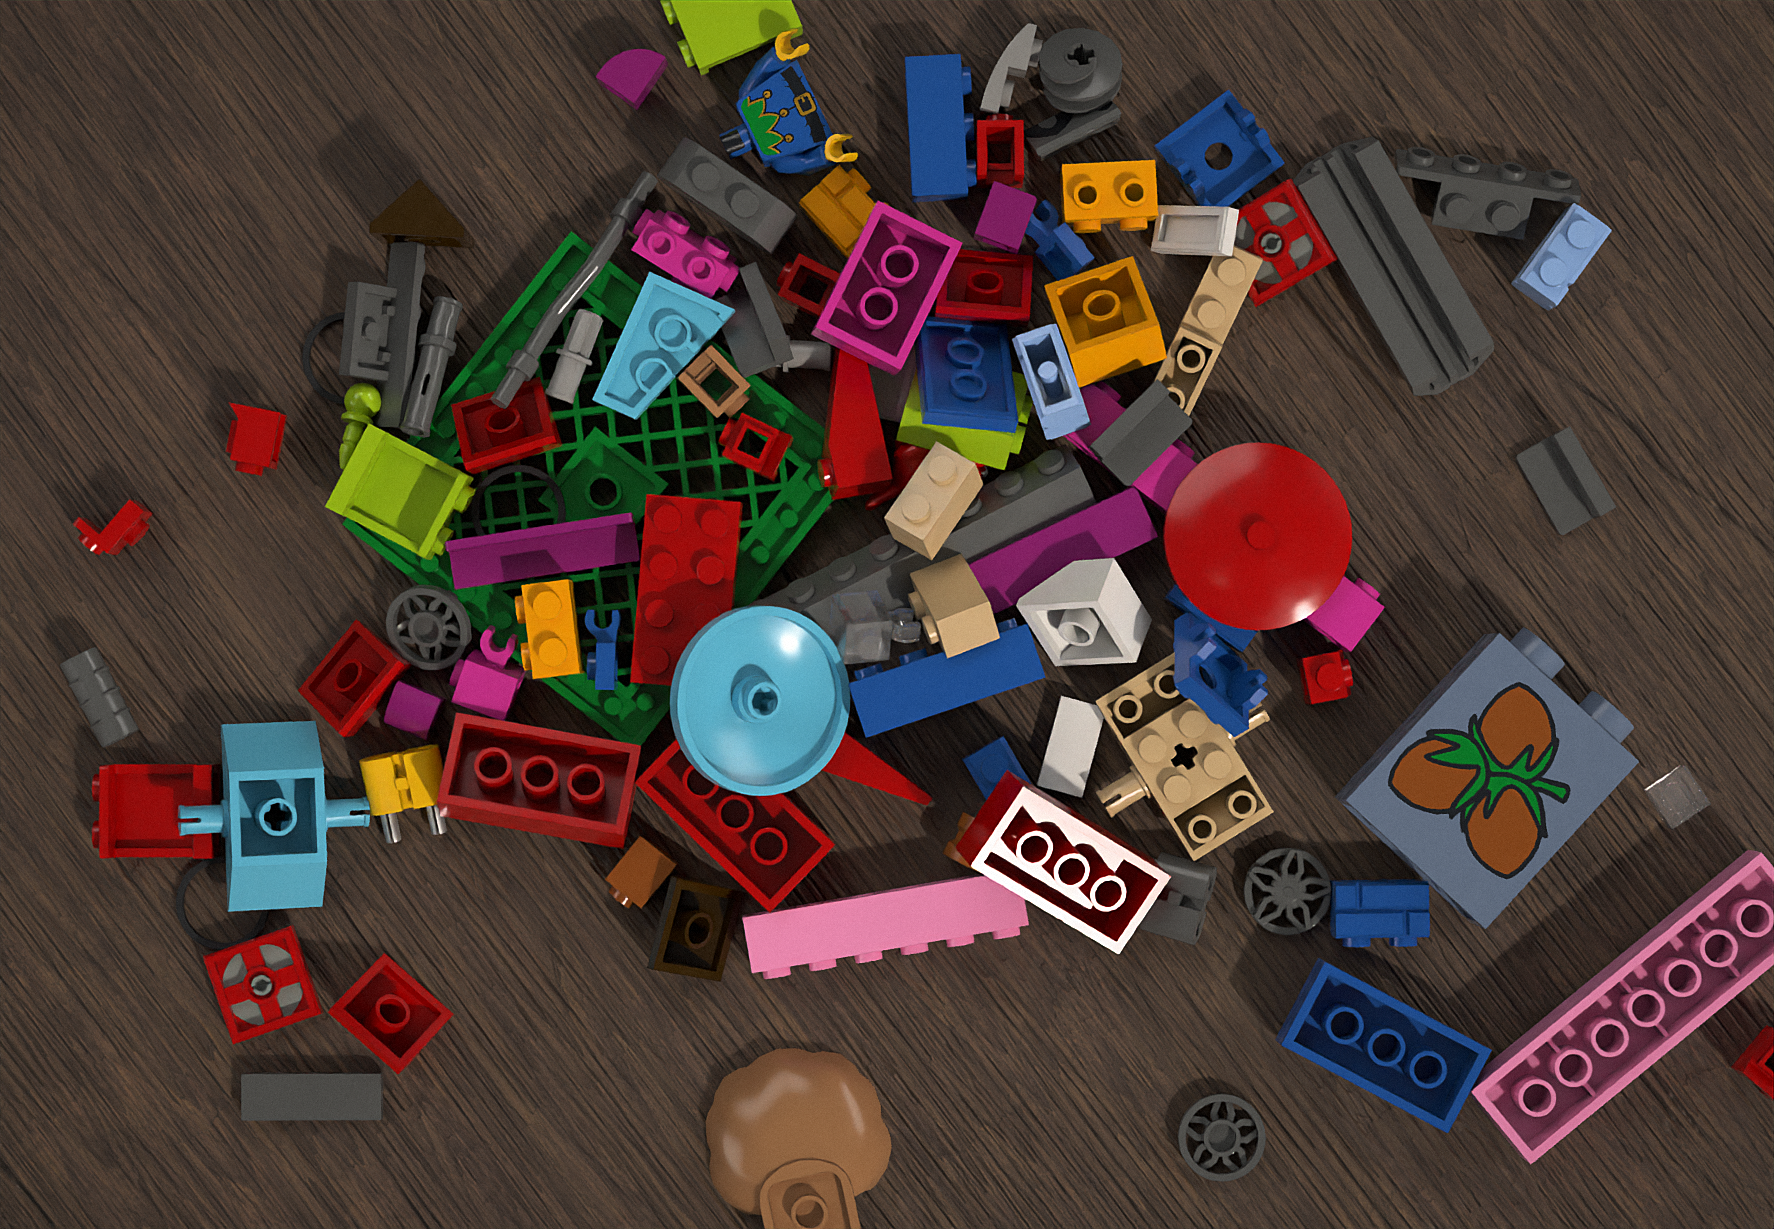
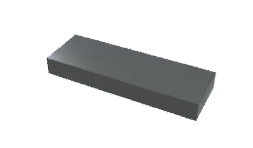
(311, 1096)

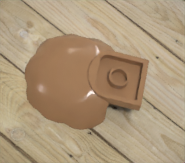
(797, 1139)

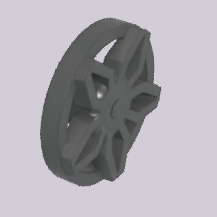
(428, 626)
(1287, 891)
(1221, 1137)

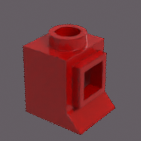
(1000, 130)
(794, 277)
(255, 439)
(771, 454)
(1752, 1062)

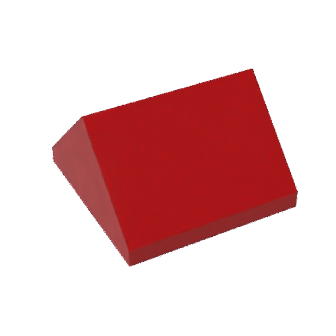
(987, 288)
(501, 436)
(354, 679)
(391, 1013)

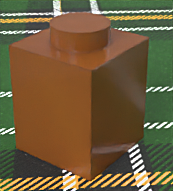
(640, 873)

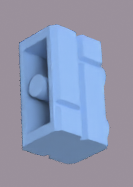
(1561, 256)
(1051, 381)

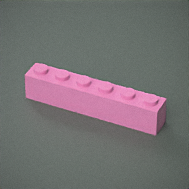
(881, 921)

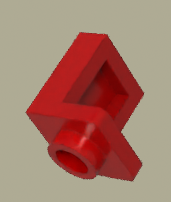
(126, 527)

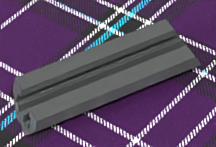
(1395, 266)

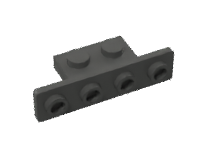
(1483, 194)
(383, 331)

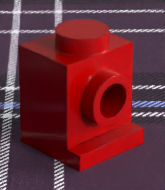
(1325, 677)

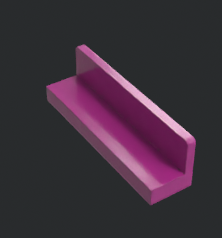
(1089, 534)
(543, 551)

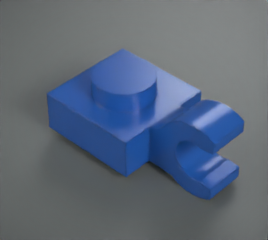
(1058, 246)
(603, 663)

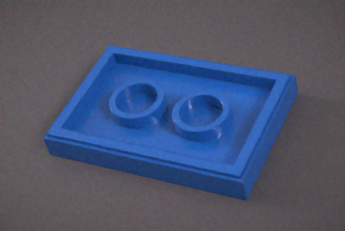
(965, 375)

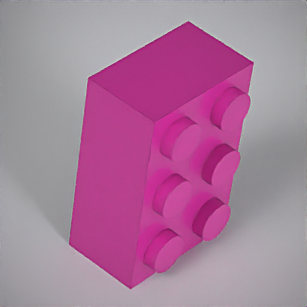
(886, 288)

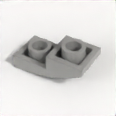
(1018, 55)

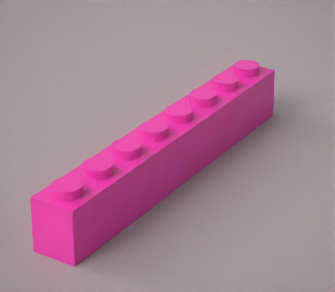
(1340, 619)

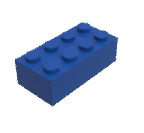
(938, 684)
(1383, 1045)

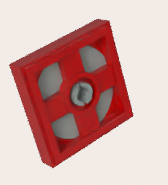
(1285, 236)
(263, 984)

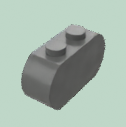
(727, 196)

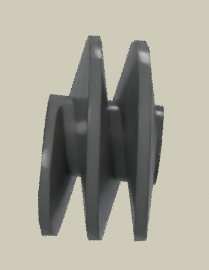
(1080, 70)

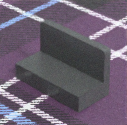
(754, 329)
(1141, 434)
(1564, 481)

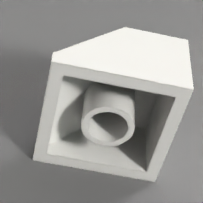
(1087, 615)

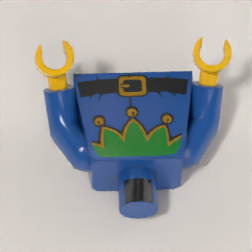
(784, 116)

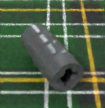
(99, 697)

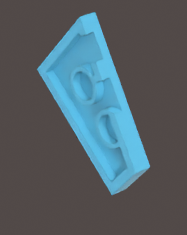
(657, 343)

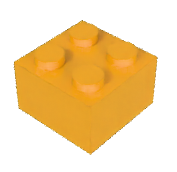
(1106, 321)

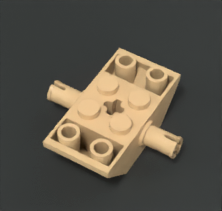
(1200, 802)

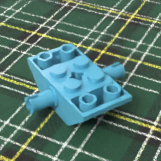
(284, 768)

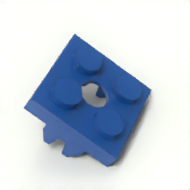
(1223, 123)
(1229, 687)

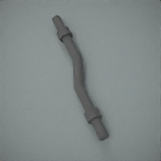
(524, 362)

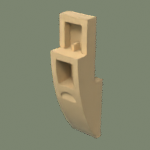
(1206, 325)

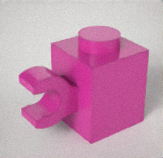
(488, 679)

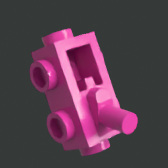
(691, 259)

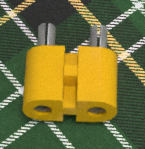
(403, 782)

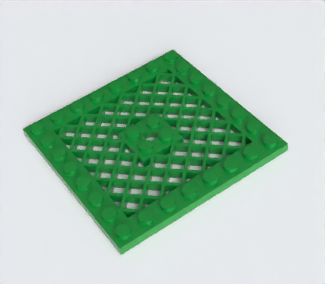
(633, 710)

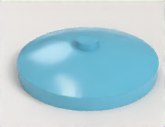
(760, 700)

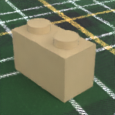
(934, 500)
(952, 606)

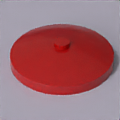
(1257, 536)

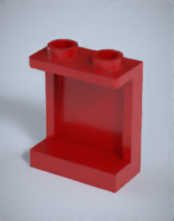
(142, 809)

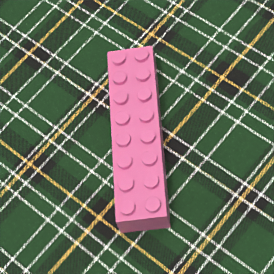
(1633, 1010)

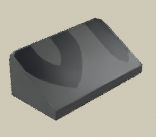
(1068, 130)

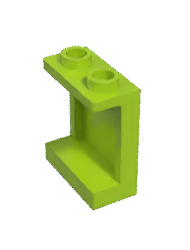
(728, 28)
(401, 493)

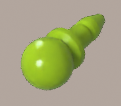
(361, 403)

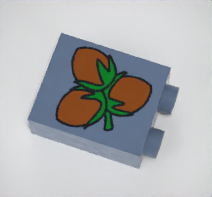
(1491, 774)

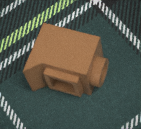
(701, 368)

